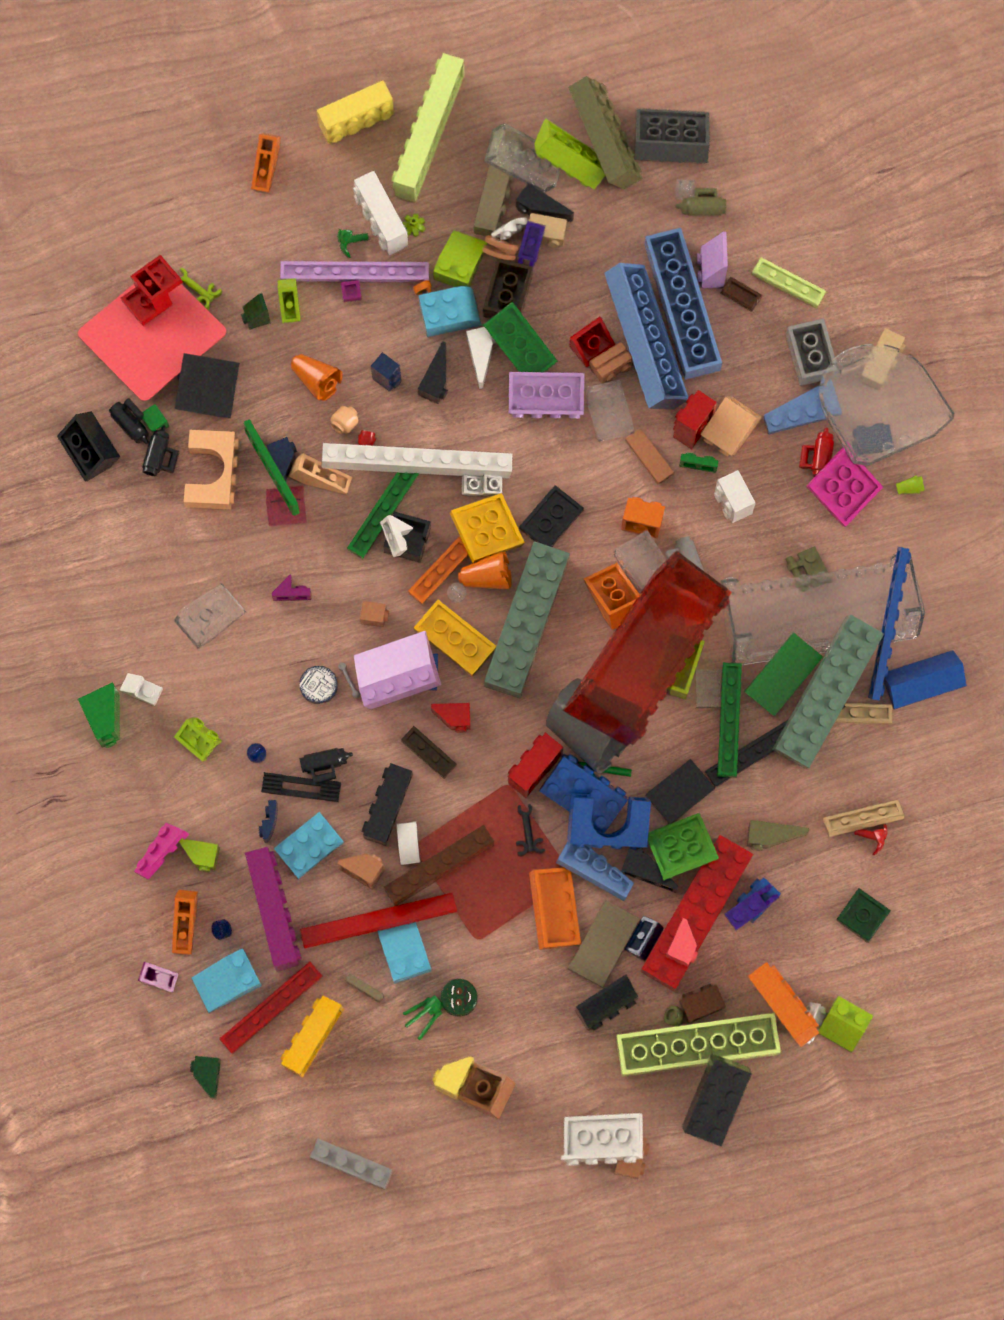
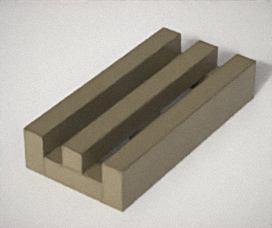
(365, 988)

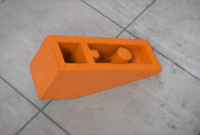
(265, 161)
(184, 921)

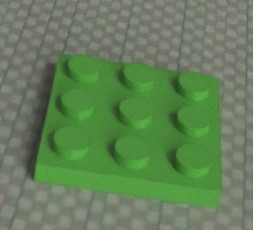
(682, 846)

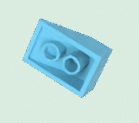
(404, 952)
(226, 980)

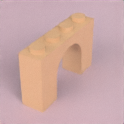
(218, 494)

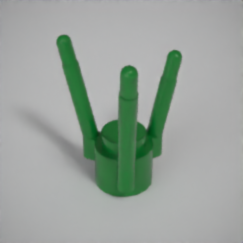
(432, 1006)

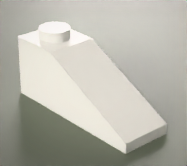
(481, 349)

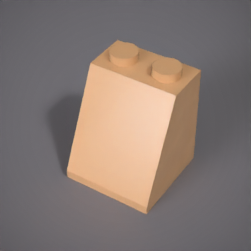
(730, 426)

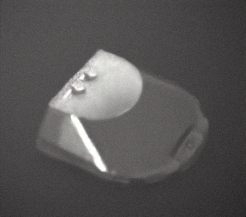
(881, 402)

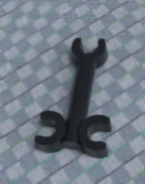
(529, 845)

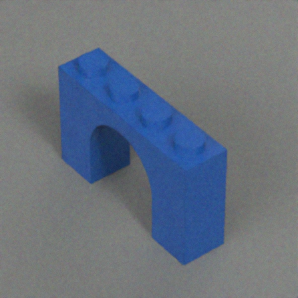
(632, 834)

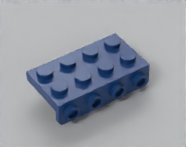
(573, 778)

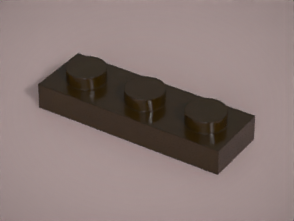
(428, 752)

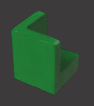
(154, 418)

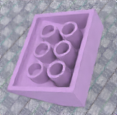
(396, 670)

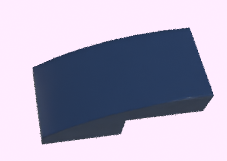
(268, 826)

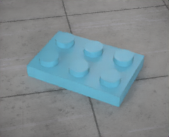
(308, 845)

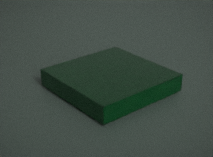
(863, 915)

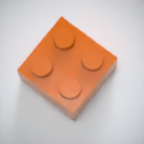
(643, 516)

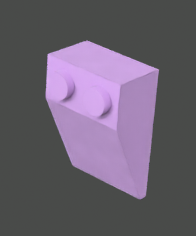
(713, 262)

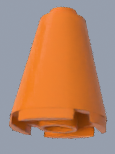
(317, 376)
(487, 573)

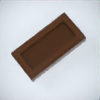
(741, 294)

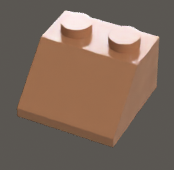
(363, 868)
(486, 1090)

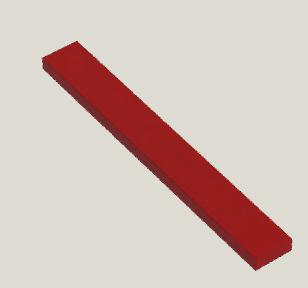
(378, 920)

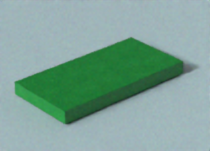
(519, 341)
(783, 674)

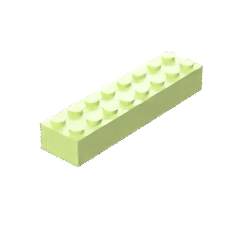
(428, 128)
(694, 1044)

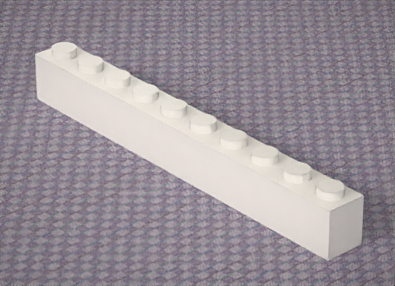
(416, 460)

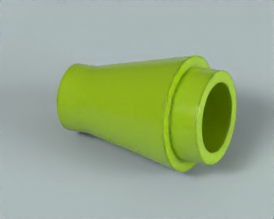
(911, 486)

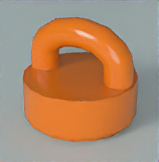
(422, 287)

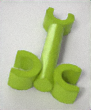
(206, 296)

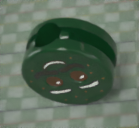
(459, 997)

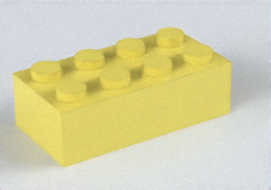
(355, 112)

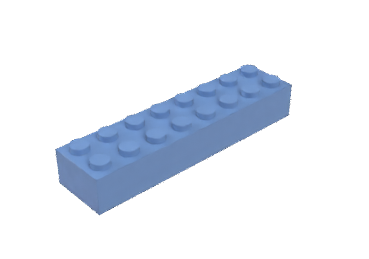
(683, 303)
(646, 336)

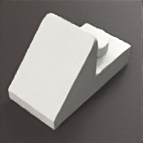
(394, 530)
(141, 689)

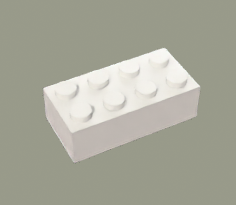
(381, 213)

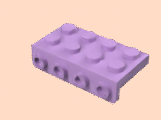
(546, 394)

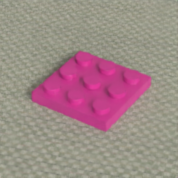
(844, 487)

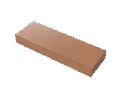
(649, 456)

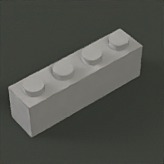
(351, 1164)

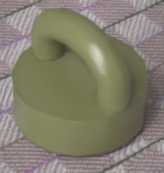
(674, 1016)

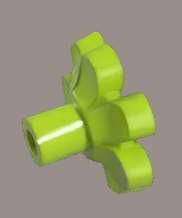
(414, 225)

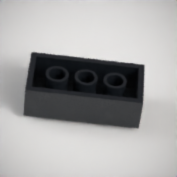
(716, 1099)

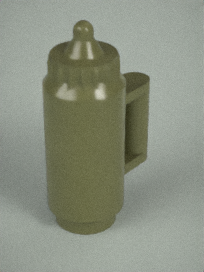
(703, 205)

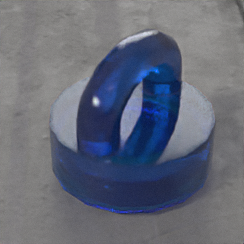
(256, 753)
(221, 929)

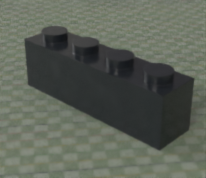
(388, 804)

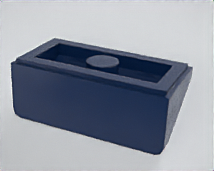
(644, 938)

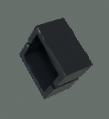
(414, 539)

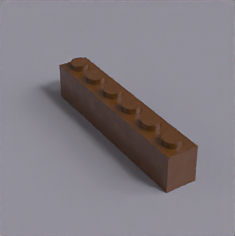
(439, 865)

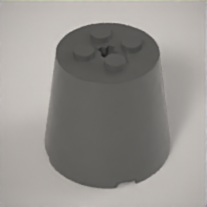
(584, 740)

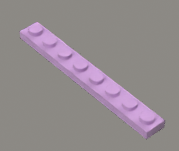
(350, 271)

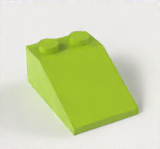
(459, 260)

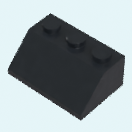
(88, 445)
(607, 1003)

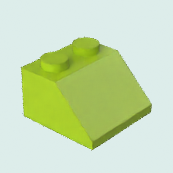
(845, 1024)

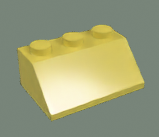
(452, 1077)

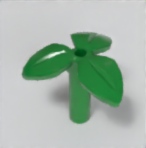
(346, 237)

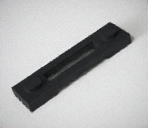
(273, 784)

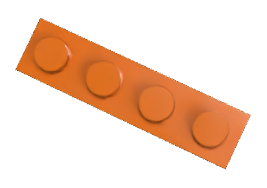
(439, 571)

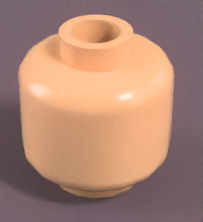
(344, 419)

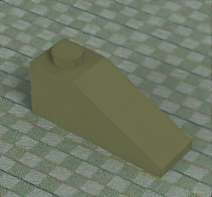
(767, 834)

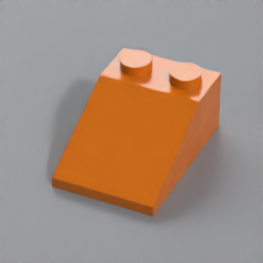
(612, 593)

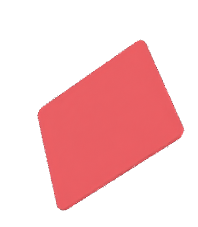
(152, 353)

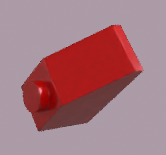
(453, 715)

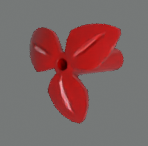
(878, 835)

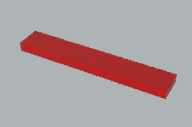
(270, 1007)

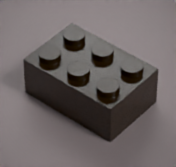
(507, 285)

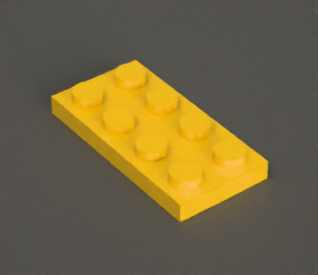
(455, 637)

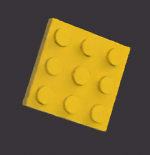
(487, 527)

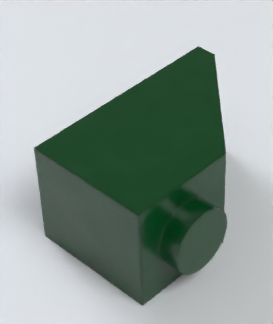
(255, 312)
(206, 1072)

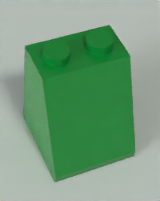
(103, 714)

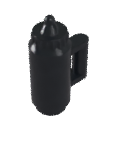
(130, 420)
(156, 452)
(323, 761)

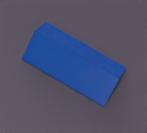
(925, 679)

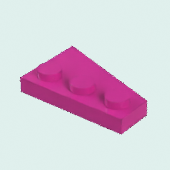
(163, 844)

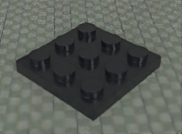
(207, 385)

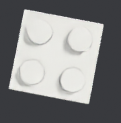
(734, 497)

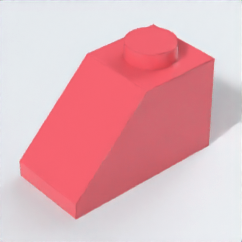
(683, 945)

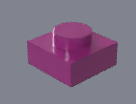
(351, 291)

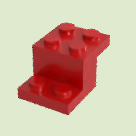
(151, 290)

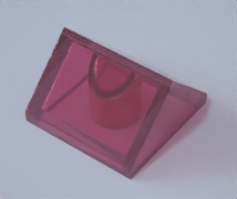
(278, 511)

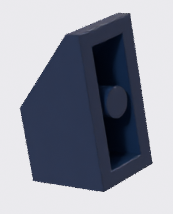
(283, 455)

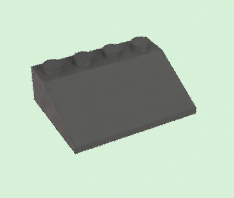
(672, 136)

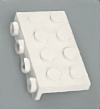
(603, 1139)

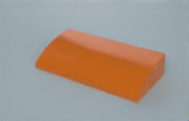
(554, 908)

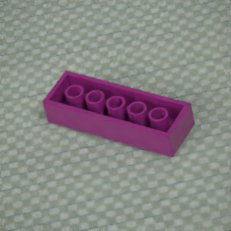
(272, 909)

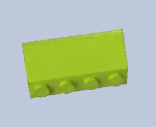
(569, 154)

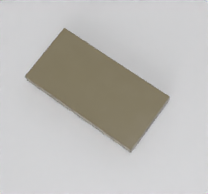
(604, 943)

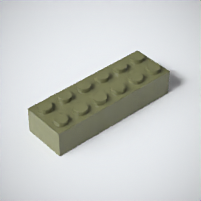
(605, 132)

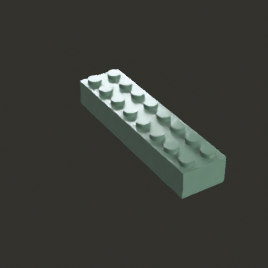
(527, 620)
(827, 691)

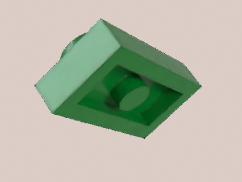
(691, 461)

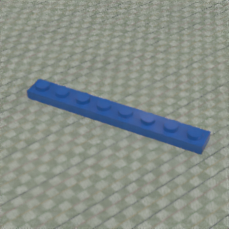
(891, 615)

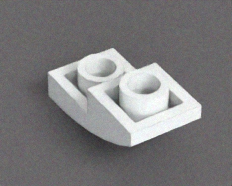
(509, 228)
(481, 486)
(408, 843)

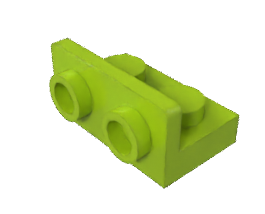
(197, 738)

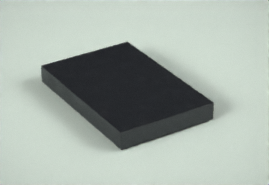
(551, 517)
(680, 791)

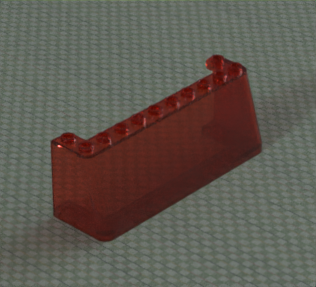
(648, 650)

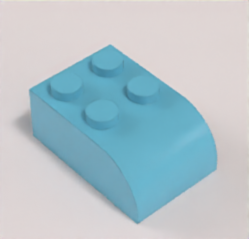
(449, 310)

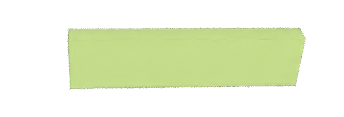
(788, 282)

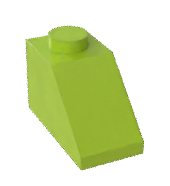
(289, 300)
(202, 854)

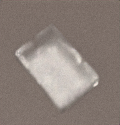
(640, 559)

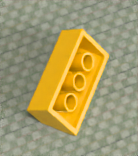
(312, 1036)

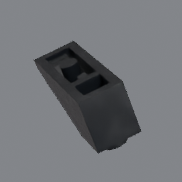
(537, 202)
(434, 381)
(645, 869)

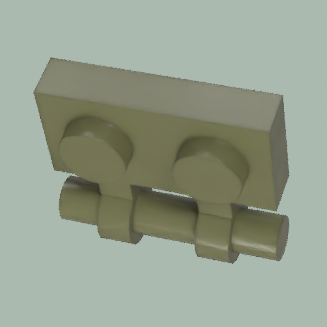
(809, 561)

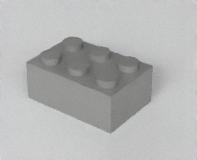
(810, 350)

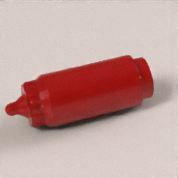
(822, 452)

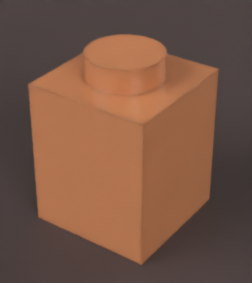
(374, 614)

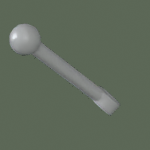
(342, 666)

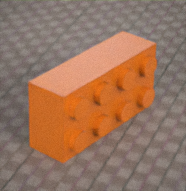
(786, 1007)

